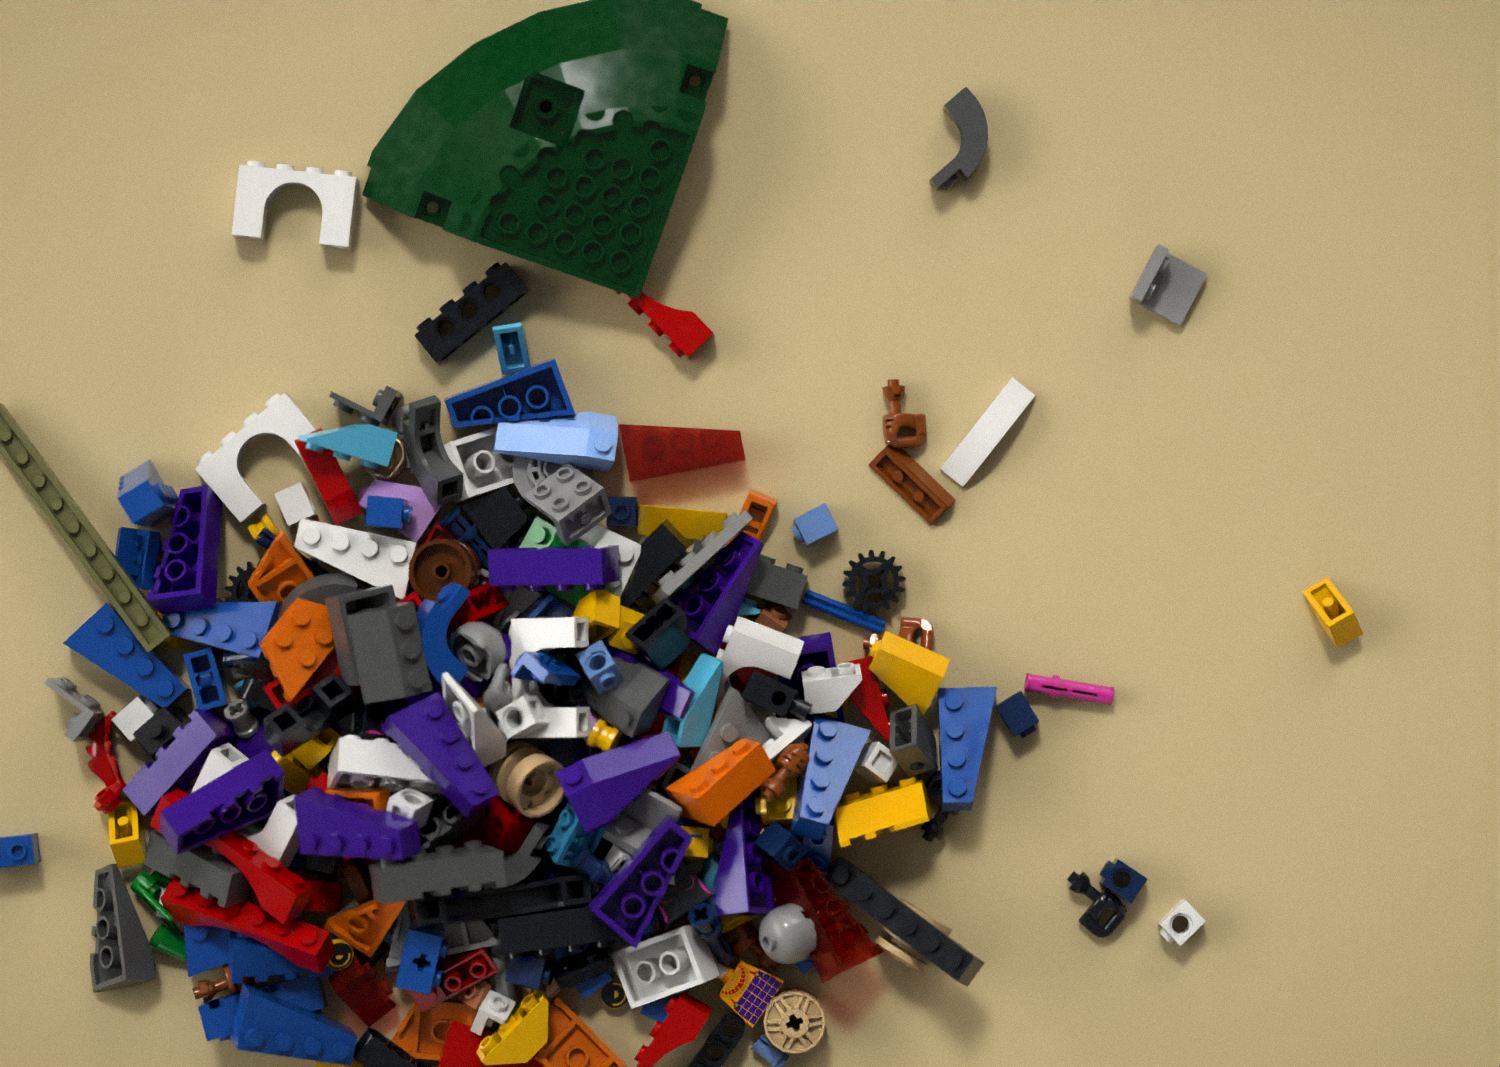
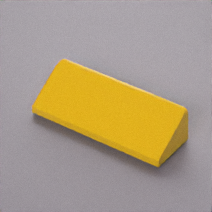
(690, 523)

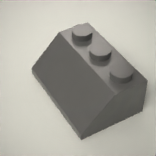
(347, 604)
(388, 652)

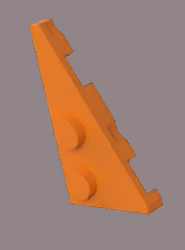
(364, 924)

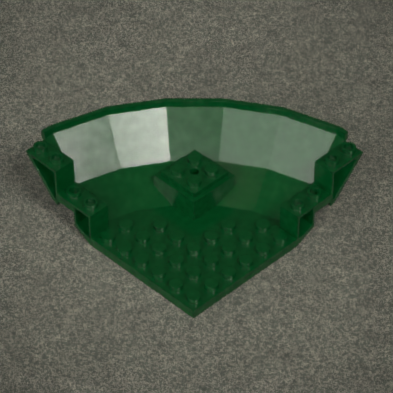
(568, 184)

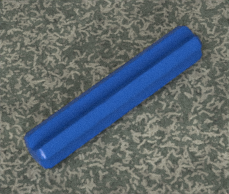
(843, 612)

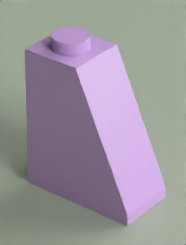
(424, 509)

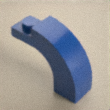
(433, 624)

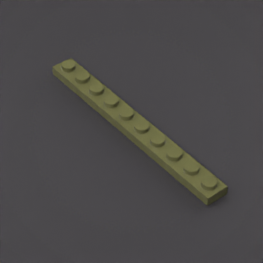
(81, 535)

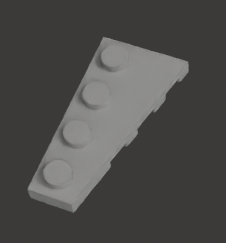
(694, 562)

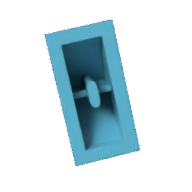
(511, 347)

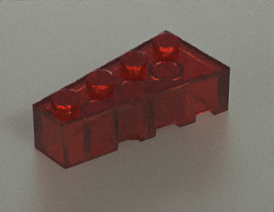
(670, 451)
(840, 939)

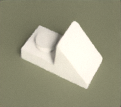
(784, 733)

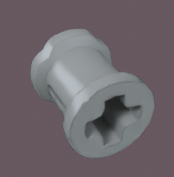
(241, 718)

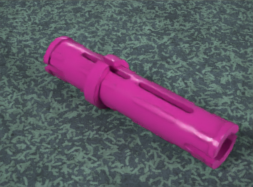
(1036, 684)

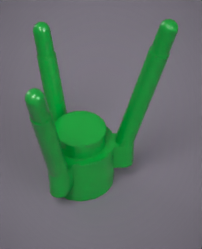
(147, 889)

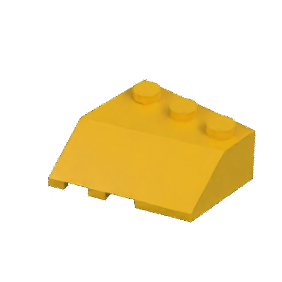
(882, 808)

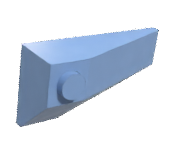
(578, 439)

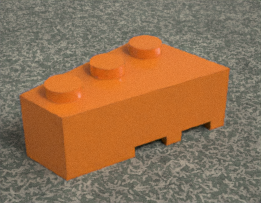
(721, 782)

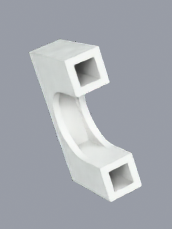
(259, 185)
(223, 468)
(543, 636)
(756, 647)
(280, 834)

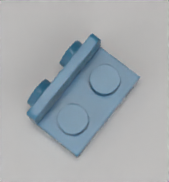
(569, 837)

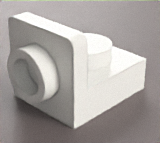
(493, 1008)

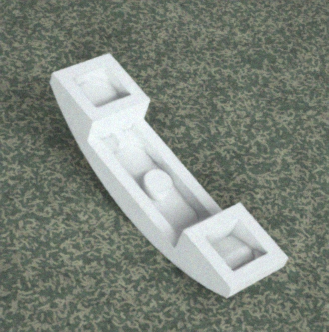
(987, 432)

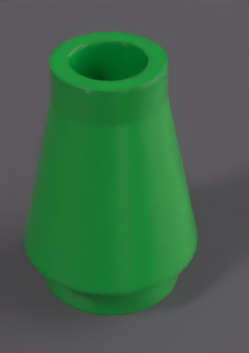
(169, 942)

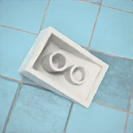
(481, 467)
(628, 554)
(474, 721)
(664, 965)

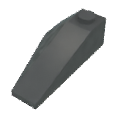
(631, 703)
(122, 948)

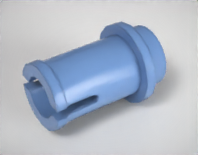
(770, 1052)

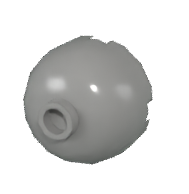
(478, 648)
(787, 934)

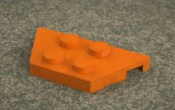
(279, 571)
(298, 644)
(424, 1032)
(573, 1042)

